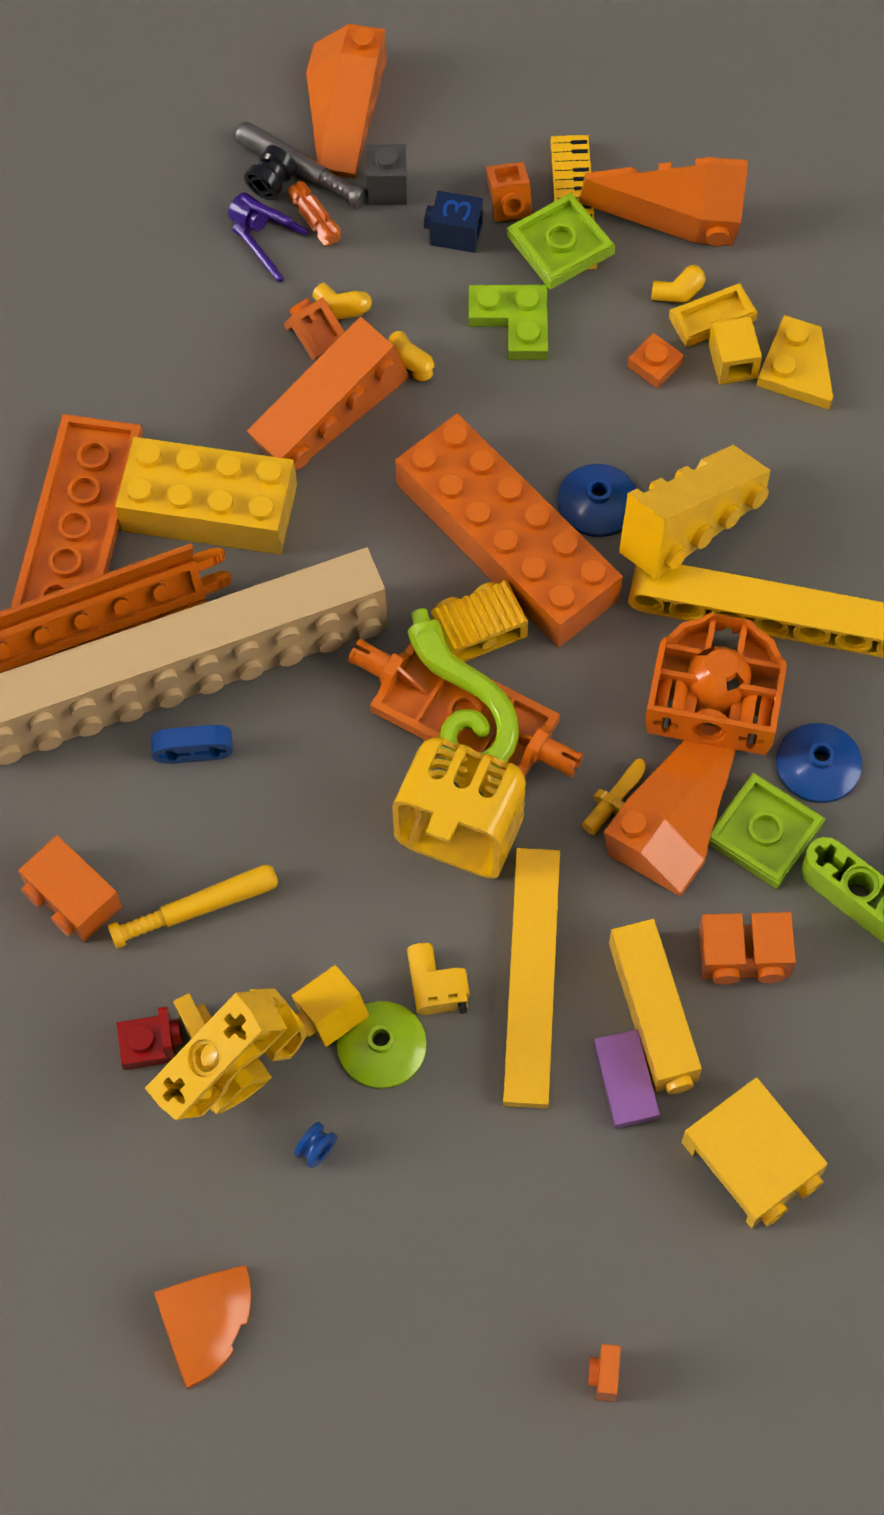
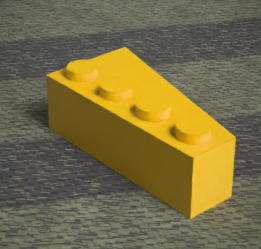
(690, 509)

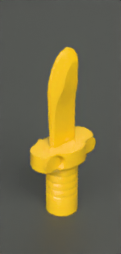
(612, 801)

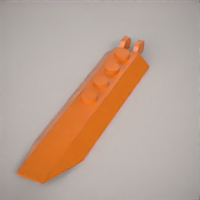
(108, 604)

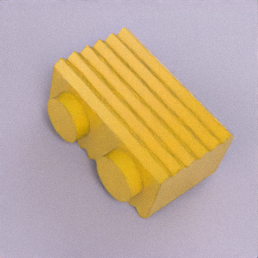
(481, 620)

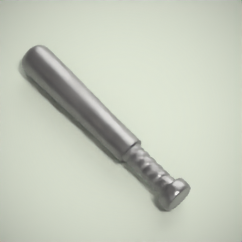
(258, 139)

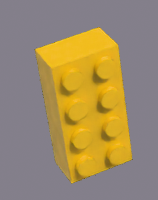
(206, 495)

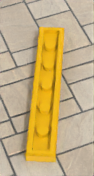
(532, 979)

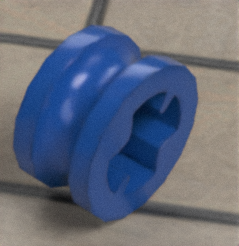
(315, 1145)

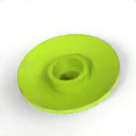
(388, 1064)

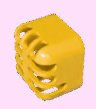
(458, 822)

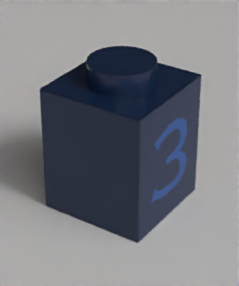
(455, 221)

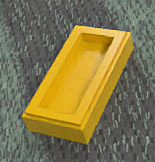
(695, 318)

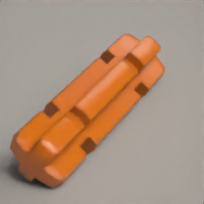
(314, 213)

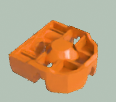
(696, 680)

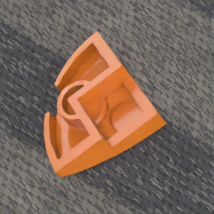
(205, 1320)

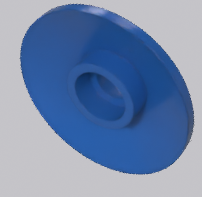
(591, 513)
(816, 779)

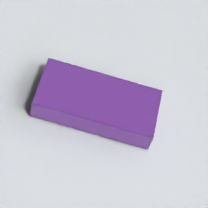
(626, 1079)

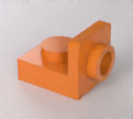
(509, 191)
(314, 326)

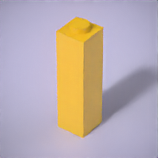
(655, 1007)

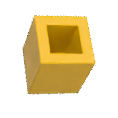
(735, 350)
(330, 1006)

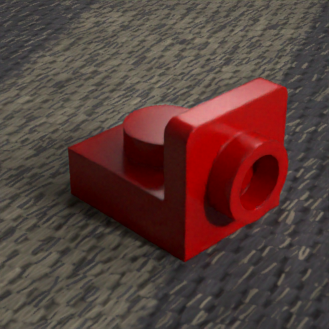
(149, 1040)

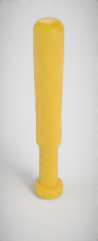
(199, 903)

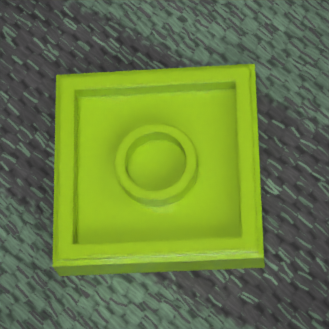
(560, 240)
(765, 830)

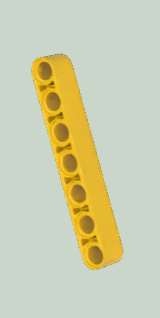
(773, 607)

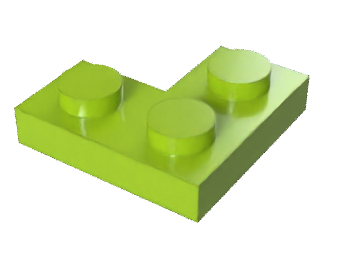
(518, 308)

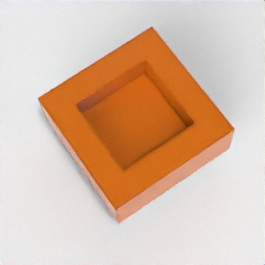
(655, 360)
(605, 1372)

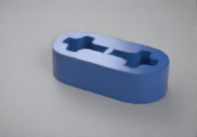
(191, 744)

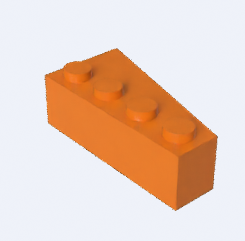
(330, 395)

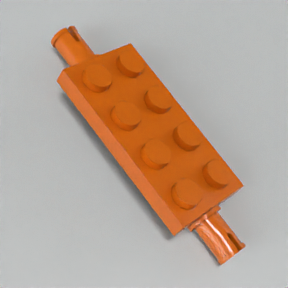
(423, 701)

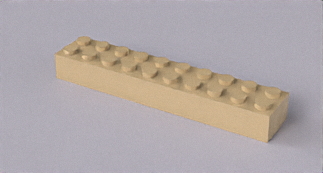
(189, 653)

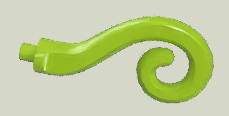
(436, 655)

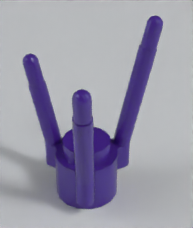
(253, 216)

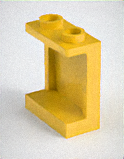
(756, 1153)

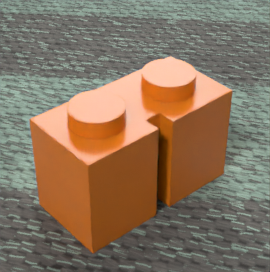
(70, 889)
(746, 951)

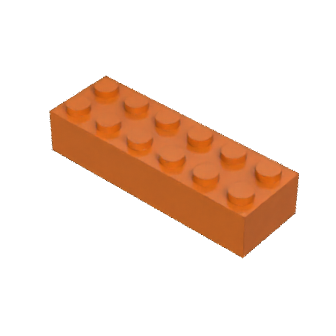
(508, 529)

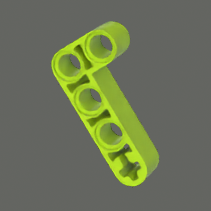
(865, 910)

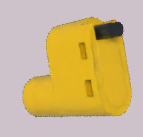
(436, 989)

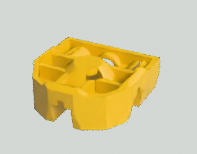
(222, 1059)

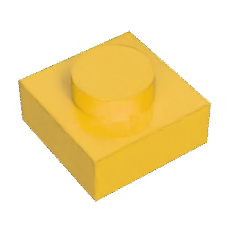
(191, 1016)

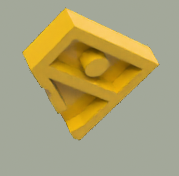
(798, 364)

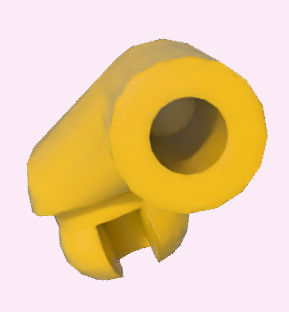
(682, 288)
(345, 304)
(412, 357)

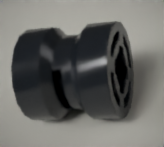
(268, 175)

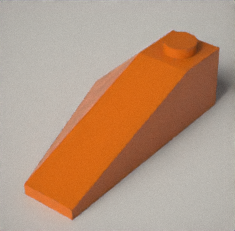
(342, 93)
(687, 202)
(671, 816)

